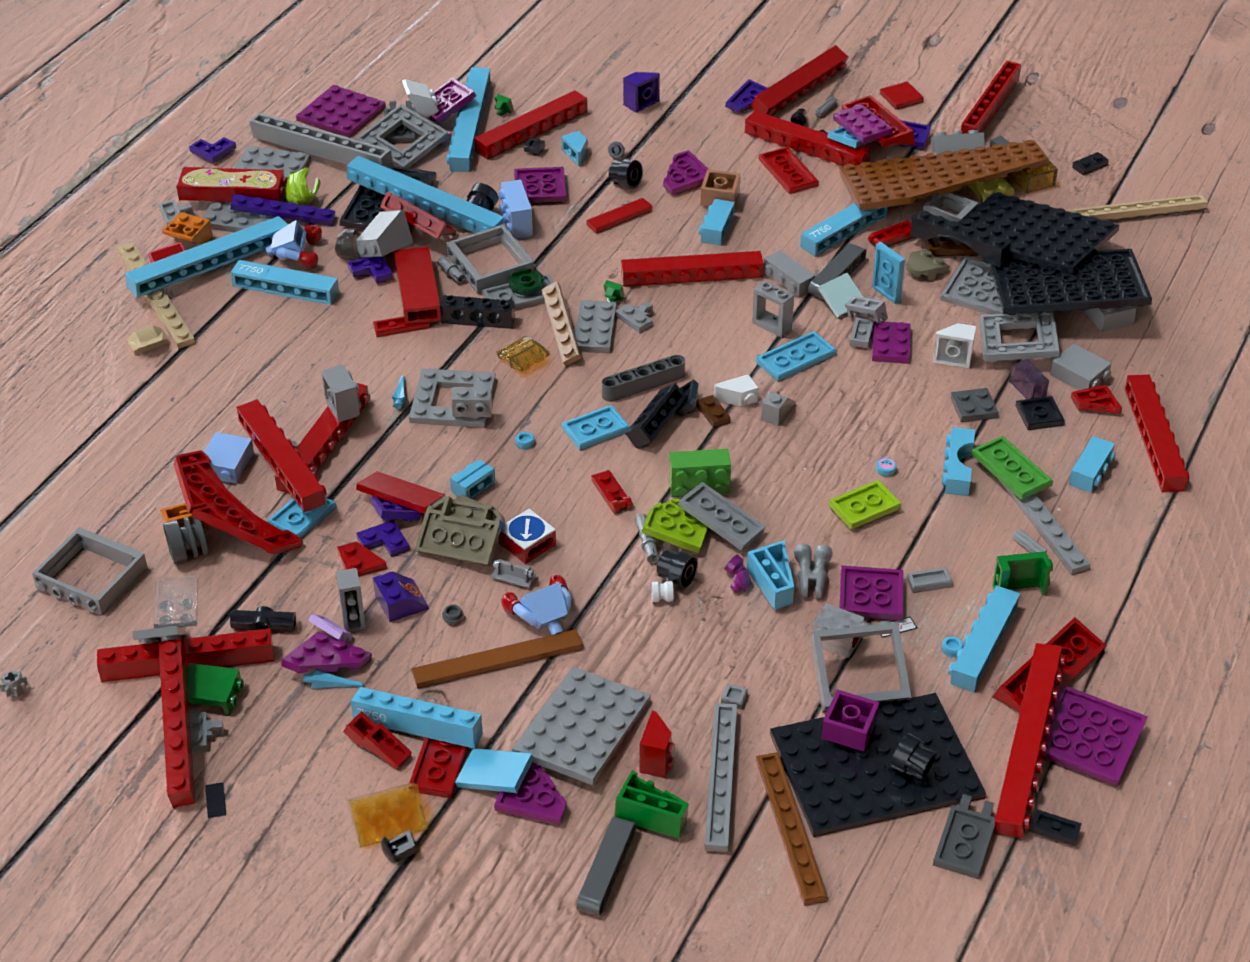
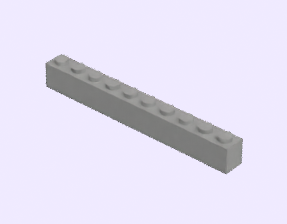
(317, 141)

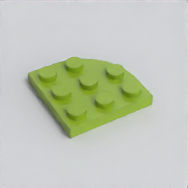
(674, 526)

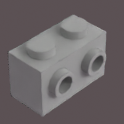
(471, 401)

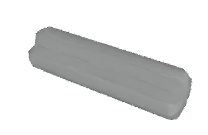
(826, 107)
(1027, 542)

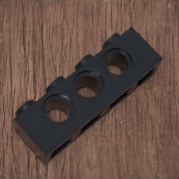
(477, 311)
(655, 415)

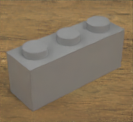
(956, 141)
(788, 273)
(350, 600)

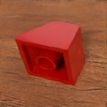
(656, 748)

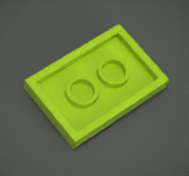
(864, 504)

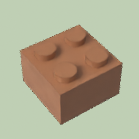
(720, 186)

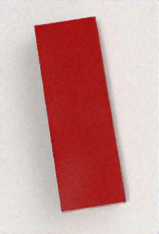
(396, 326)

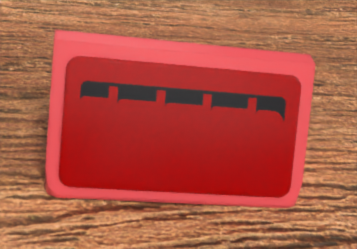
(165, 252)

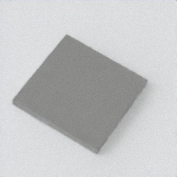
(973, 287)

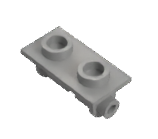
(516, 575)

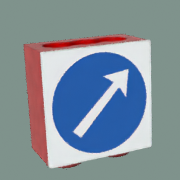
(527, 536)

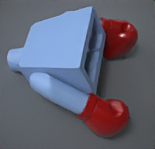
(290, 243)
(543, 606)

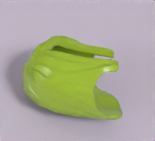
(297, 189)

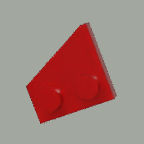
(1096, 399)
(357, 556)

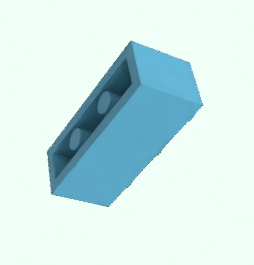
(717, 222)
(1092, 464)

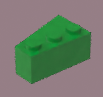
(651, 807)

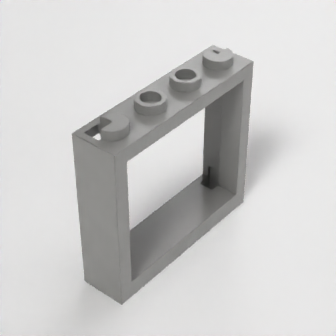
(458, 248)
(99, 545)
(861, 630)

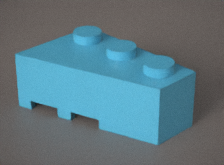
(772, 573)

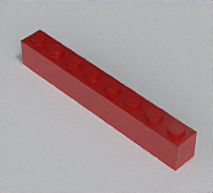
(800, 81)
(992, 98)
(530, 124)
(804, 139)
(692, 268)
(1156, 433)
(324, 436)
(281, 455)
(213, 650)
(176, 723)

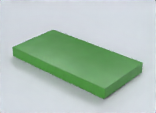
(1012, 467)

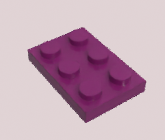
(891, 342)

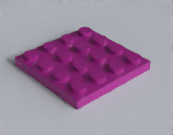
(340, 111)
(1093, 735)

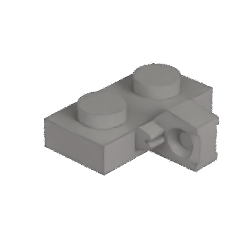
(170, 210)
(637, 317)
(203, 730)

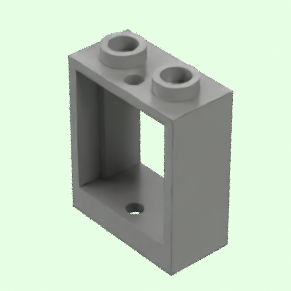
(953, 202)
(775, 324)

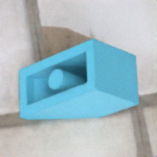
(575, 146)

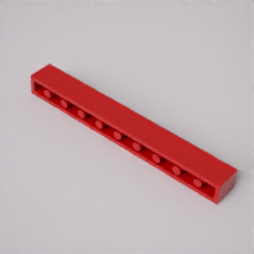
(1029, 741)

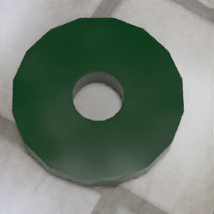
(519, 286)

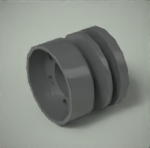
(185, 538)

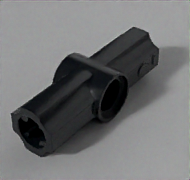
(263, 618)

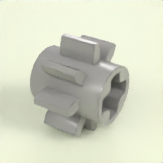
(13, 684)

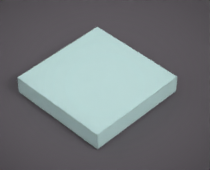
(838, 293)

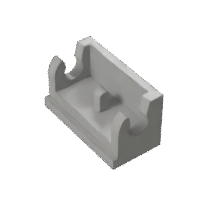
(867, 307)

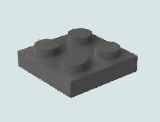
(974, 405)

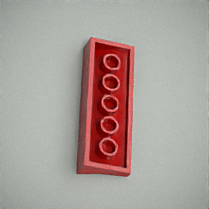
(901, 132)
(1077, 644)

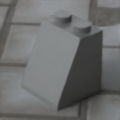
(384, 234)

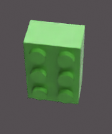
(691, 468)

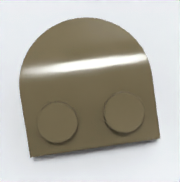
(926, 264)

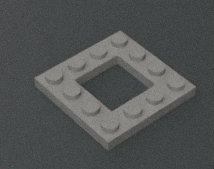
(430, 135)
(991, 340)
(430, 379)

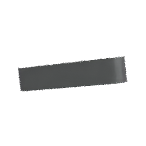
(845, 262)
(643, 378)
(606, 866)

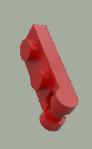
(891, 234)
(611, 491)

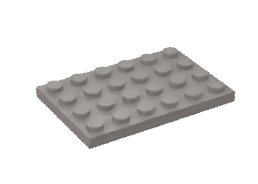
(582, 725)

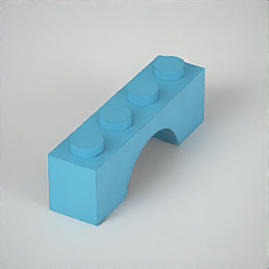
(958, 475)

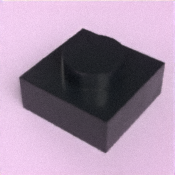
(534, 146)

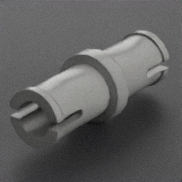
(451, 269)

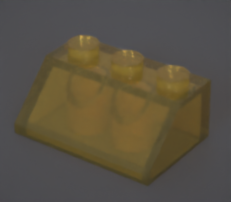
(387, 813)

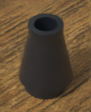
(799, 117)

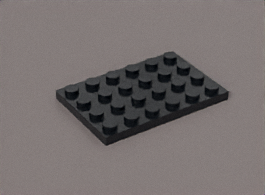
(367, 202)

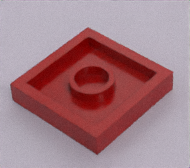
(901, 95)

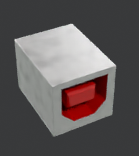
(833, 617)

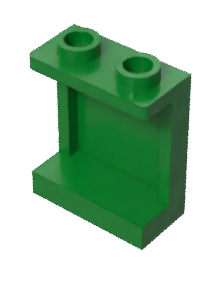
(1023, 571)
(214, 686)

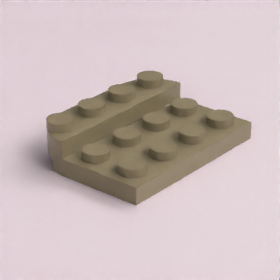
(460, 531)

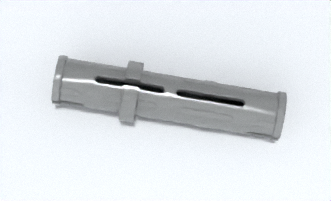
(648, 543)

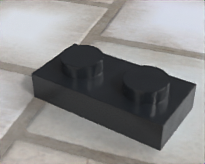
(1090, 163)
(690, 391)
(1055, 827)

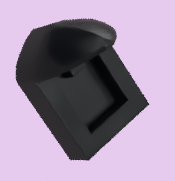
(399, 847)

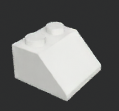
(421, 98)
(955, 345)

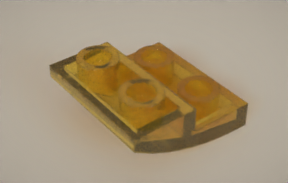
(523, 353)

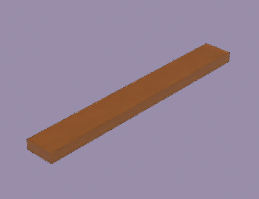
(496, 658)
(791, 829)

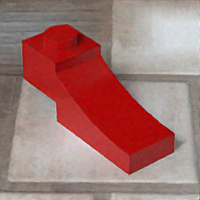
(377, 739)

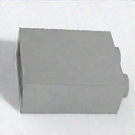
(1080, 368)

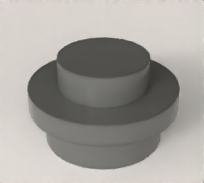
(452, 614)

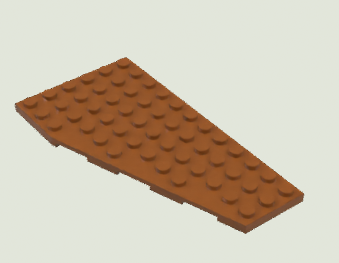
(916, 177)

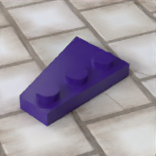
(744, 96)

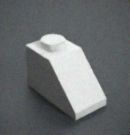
(737, 391)

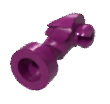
(742, 577)

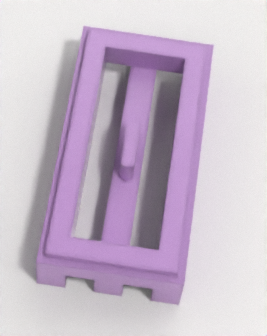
(330, 627)

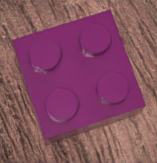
(850, 720)

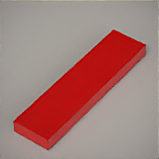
(619, 215)

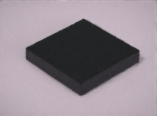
(1040, 413)

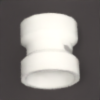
(662, 591)

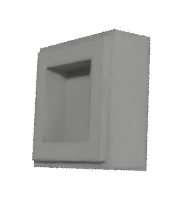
(734, 695)

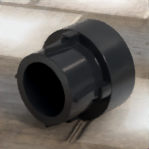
(626, 173)
(483, 196)
(677, 567)
(913, 757)

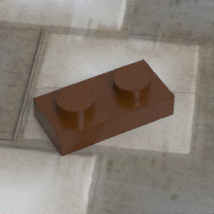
(713, 411)

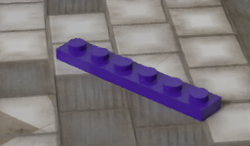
(283, 210)

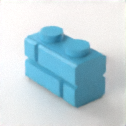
(472, 479)

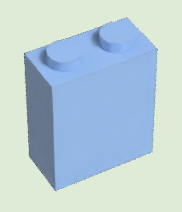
(229, 455)

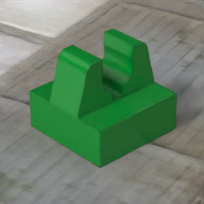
(503, 105)
(613, 291)

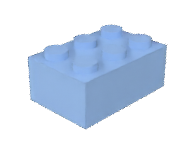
(516, 209)

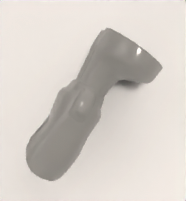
(806, 576)

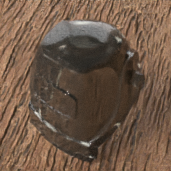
(346, 245)

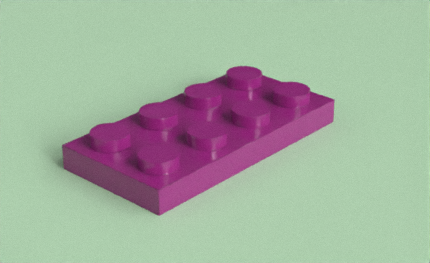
(862, 124)

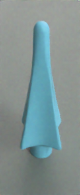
(399, 396)
(325, 680)

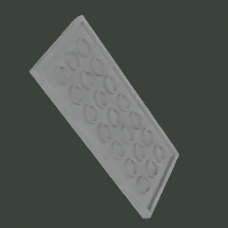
(254, 157)

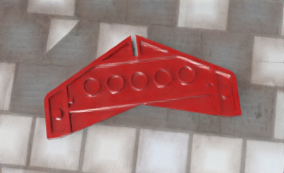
(216, 506)

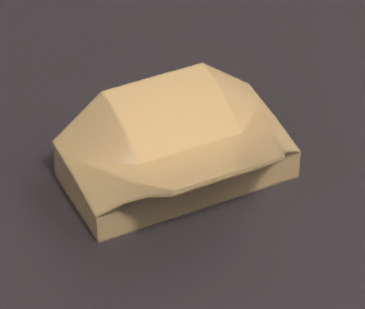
(147, 339)

